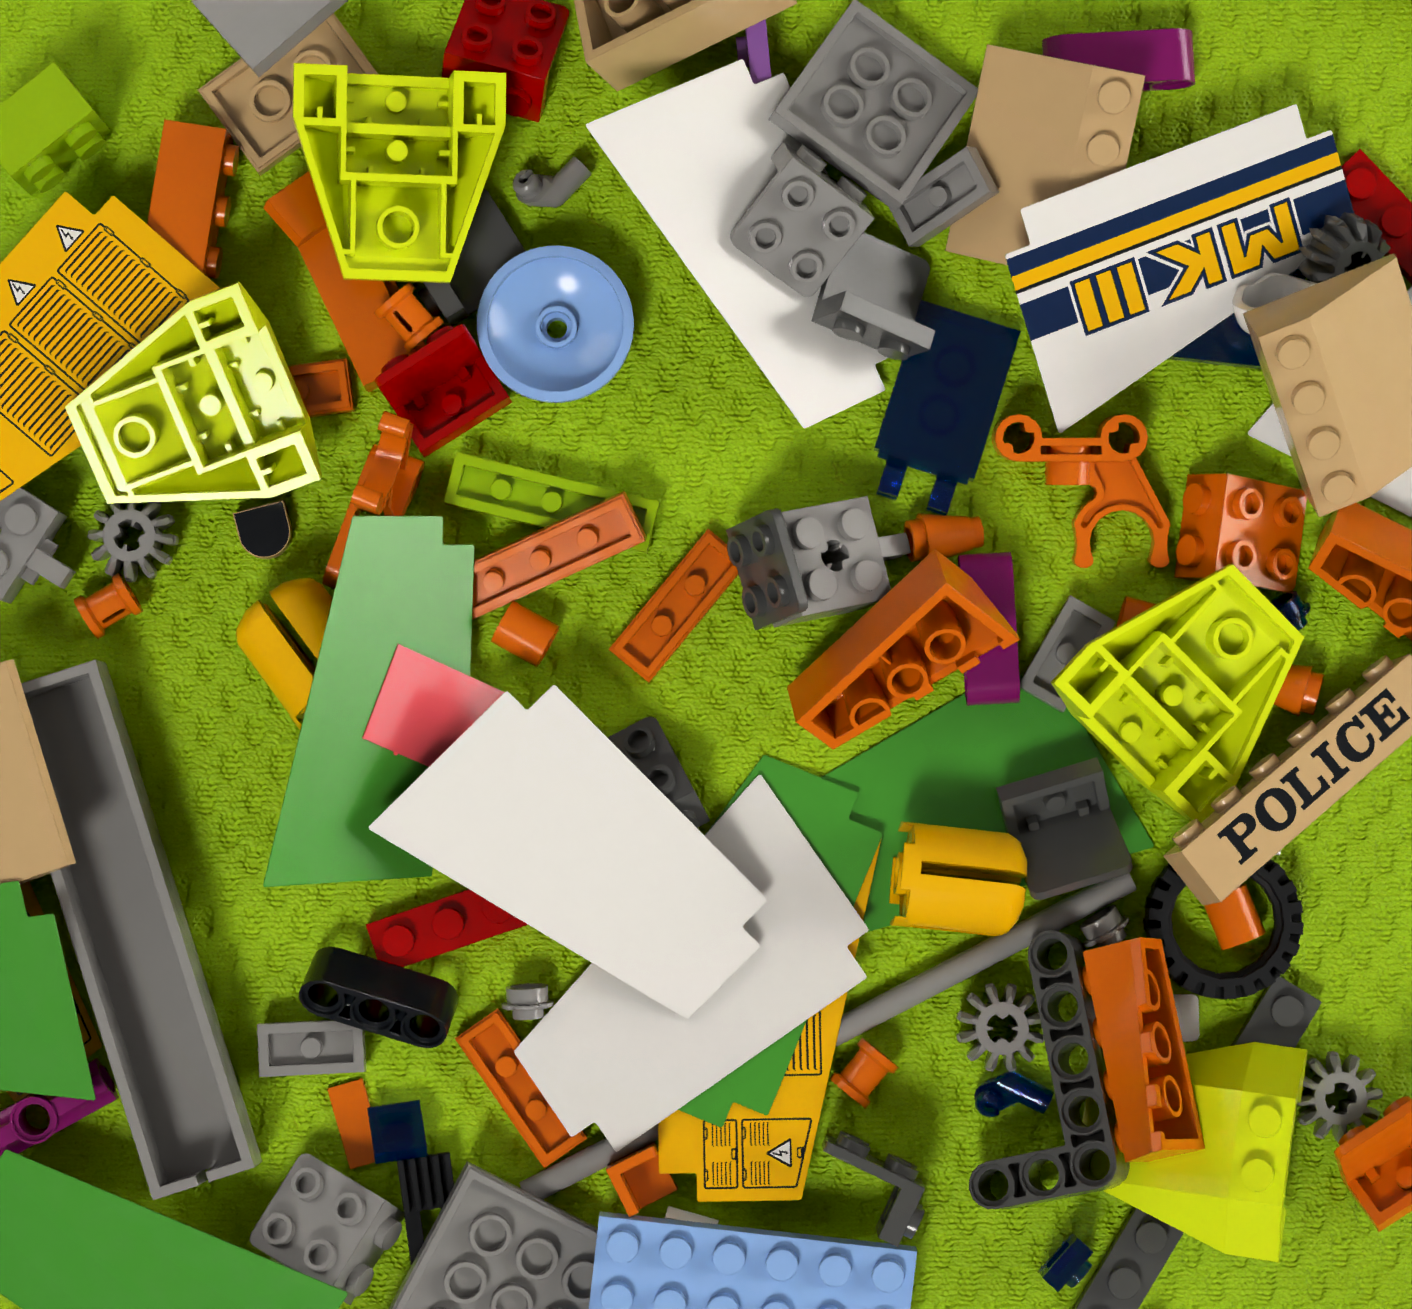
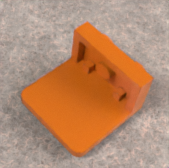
(1243, 525)
(1379, 1164)

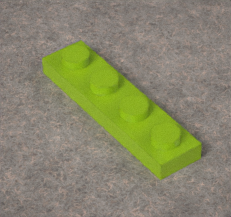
(531, 495)

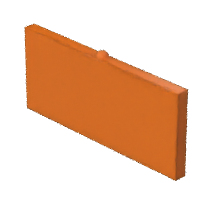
(351, 1114)

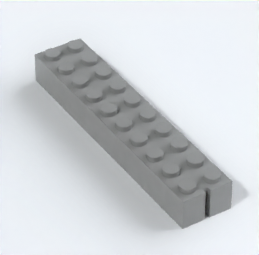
(137, 942)

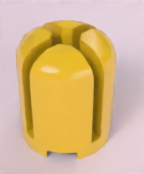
(275, 650)
(958, 880)

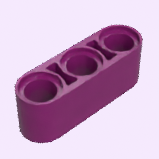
(1159, 54)
(997, 675)

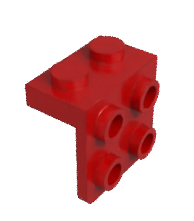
(512, 40)
(442, 388)

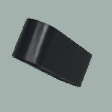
(379, 997)

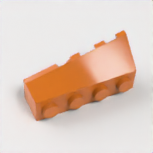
(1368, 564)
(897, 650)
(1142, 1050)

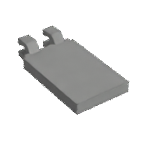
(265, 28)

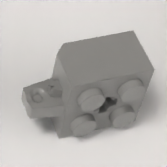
(27, 544)
(840, 557)

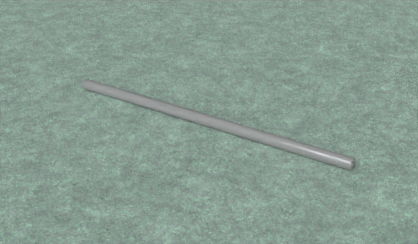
(875, 1012)

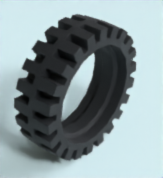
(1250, 979)

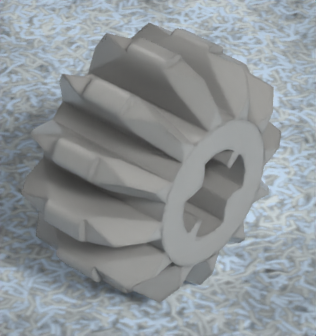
(150, 542)
(998, 1044)
(1349, 1109)

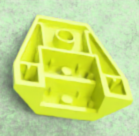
(398, 164)
(199, 411)
(1185, 687)
(1237, 1184)

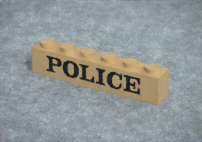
(1297, 784)

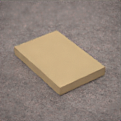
(261, 108)

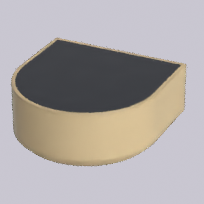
(264, 530)

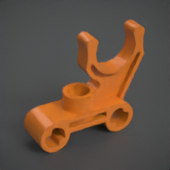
(1093, 462)
(384, 485)

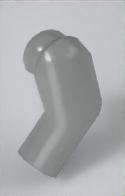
(550, 190)

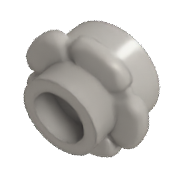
(1104, 927)
(527, 1000)

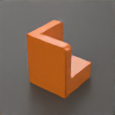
(639, 1180)

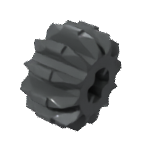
(1341, 247)

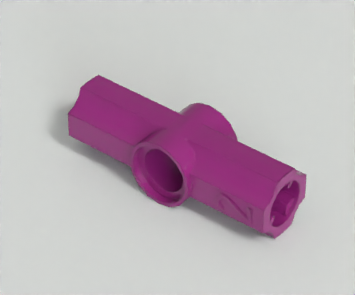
(19, 1135)

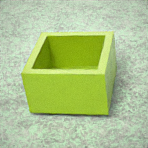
(46, 130)

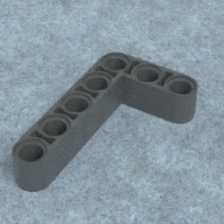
(1070, 1092)

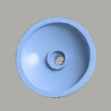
(546, 288)

